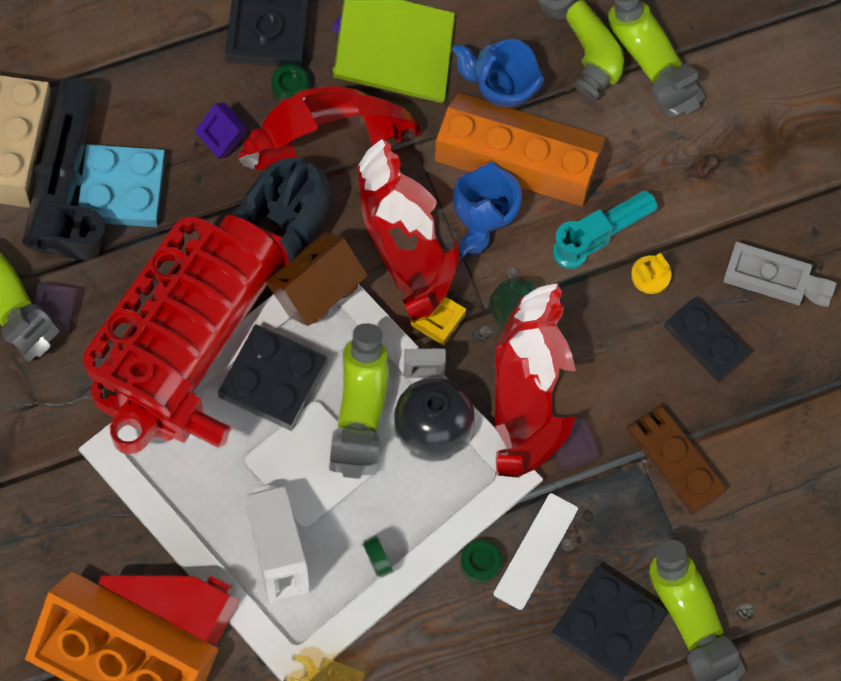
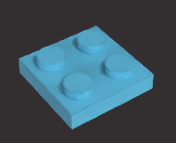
(123, 184)

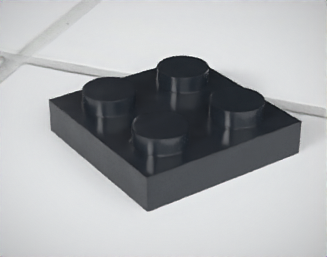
(267, 32)
(273, 377)
(608, 623)

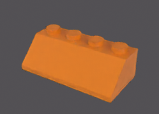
(535, 150)
(103, 637)

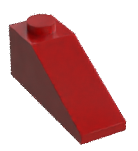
(185, 601)

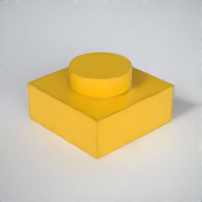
(442, 322)

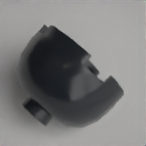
(434, 419)

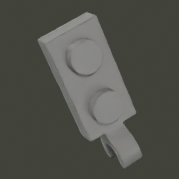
(776, 276)

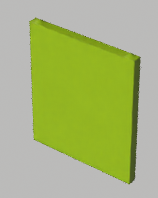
(395, 47)

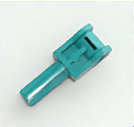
(597, 228)

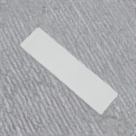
(535, 551)

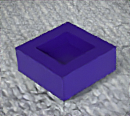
(221, 130)

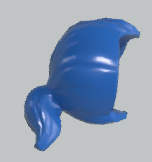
(504, 71)
(484, 203)

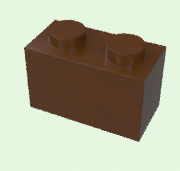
(317, 279)

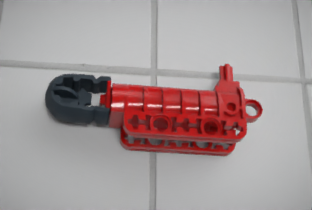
(199, 307)

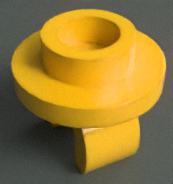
(651, 274)

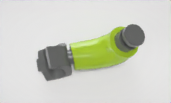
(649, 46)
(602, 55)
(21, 321)
(363, 398)
(694, 614)

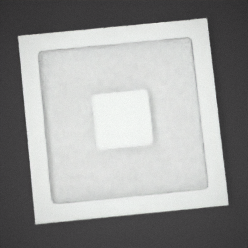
(417, 508)

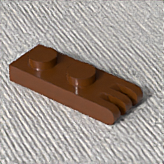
(677, 460)

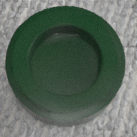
(288, 81)
(377, 556)
(481, 561)

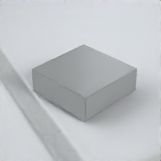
(424, 363)

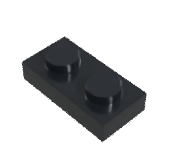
(706, 339)

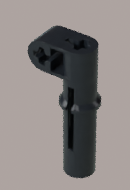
(50, 212)

